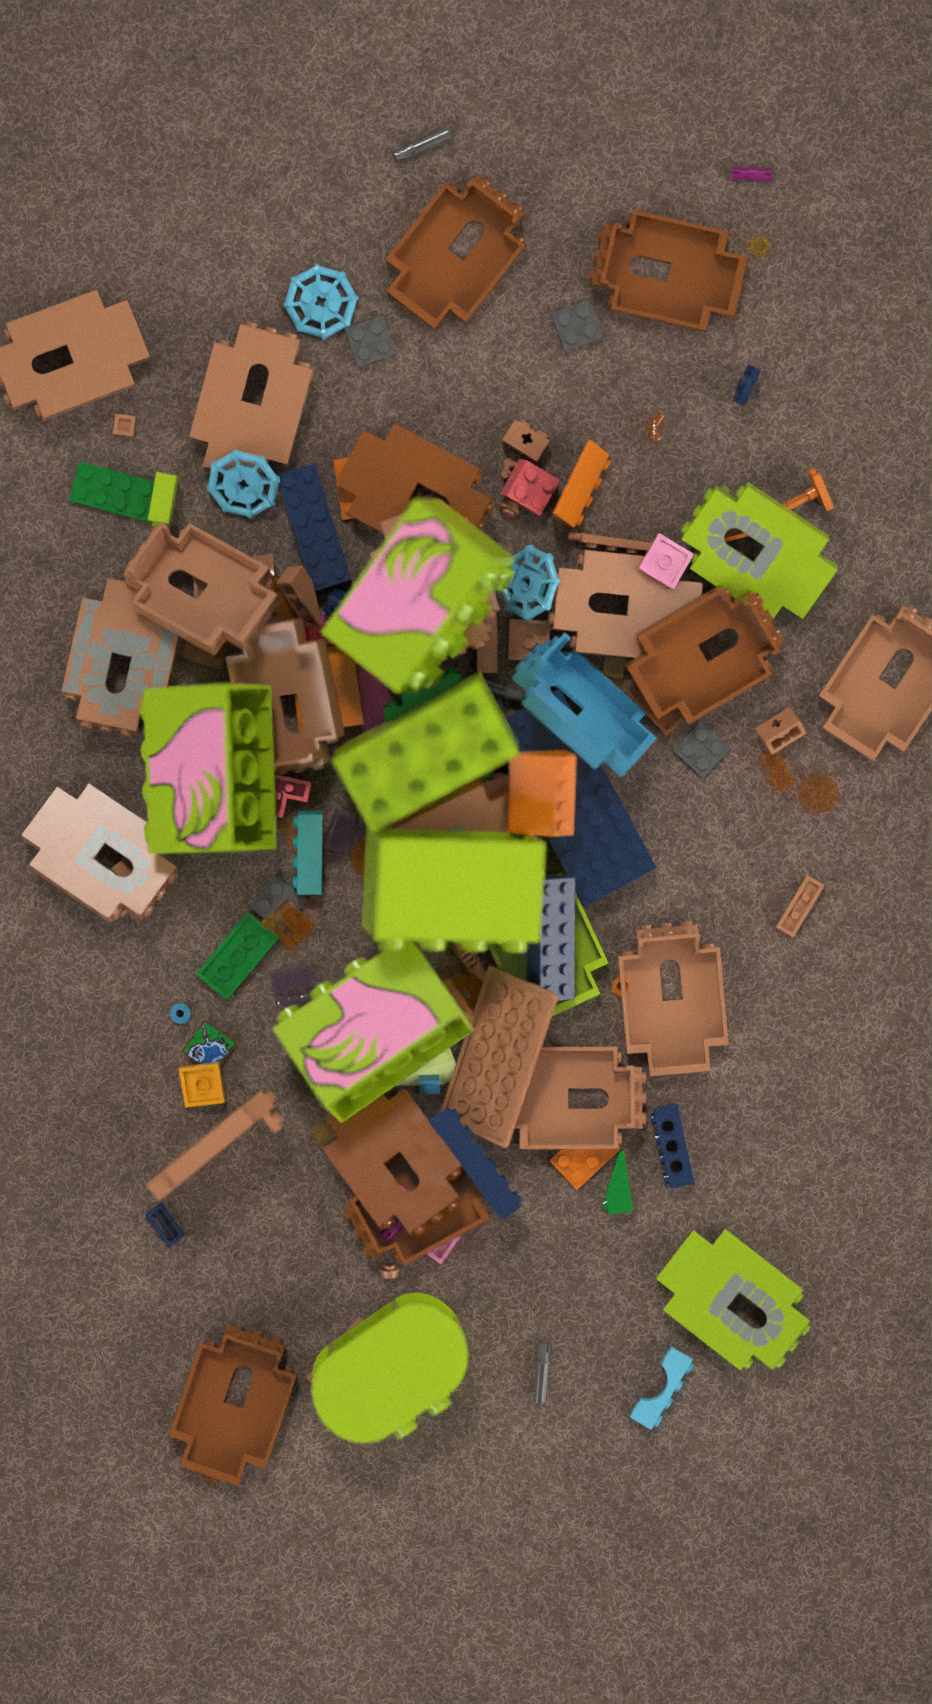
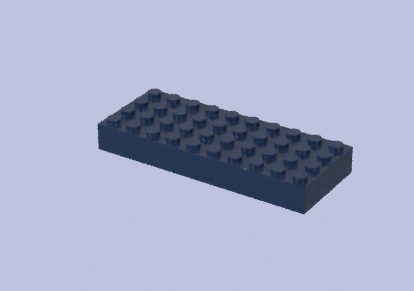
(605, 843)

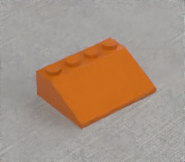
(580, 485)
(346, 686)
(542, 793)

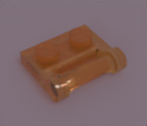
(293, 919)

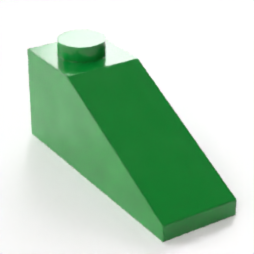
(618, 1191)

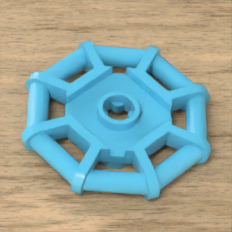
(309, 298)
(238, 493)
(538, 582)

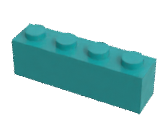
(309, 852)

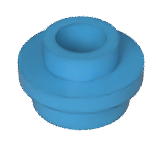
(184, 1008)

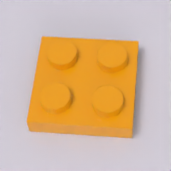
(202, 1084)

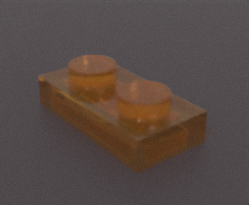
(777, 770)

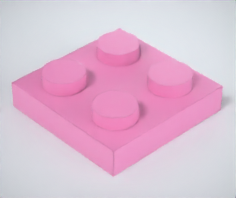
(665, 561)

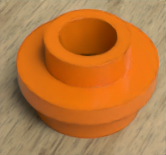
(616, 982)

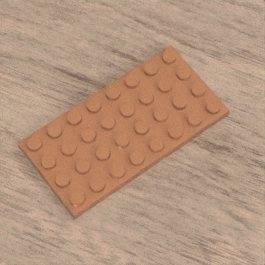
(500, 1054)

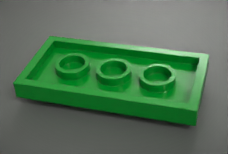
(112, 491)
(237, 956)

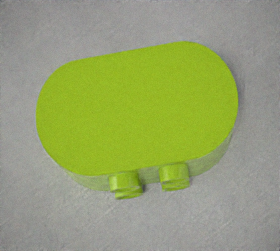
(390, 1369)

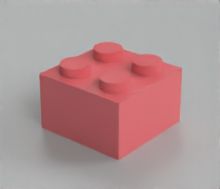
(529, 487)

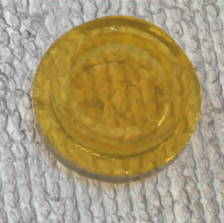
(759, 246)

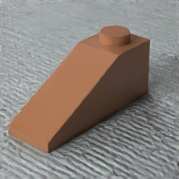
(300, 594)

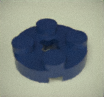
(745, 387)

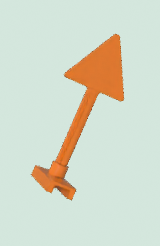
(817, 491)

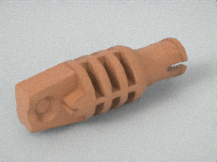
(470, 960)

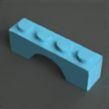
(648, 1410)

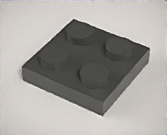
(577, 325)
(370, 341)
(701, 749)
(273, 896)

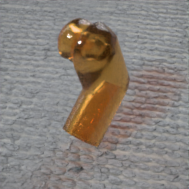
(653, 428)

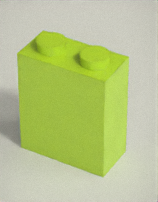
(163, 499)

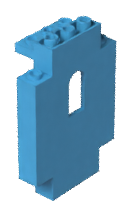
(609, 720)

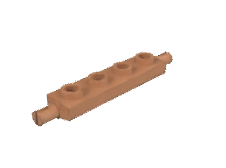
(610, 543)

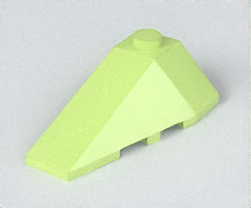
(442, 1065)

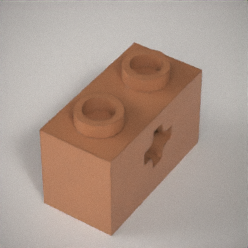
(531, 450)
(780, 730)

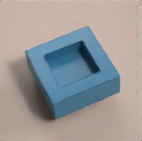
(429, 1084)

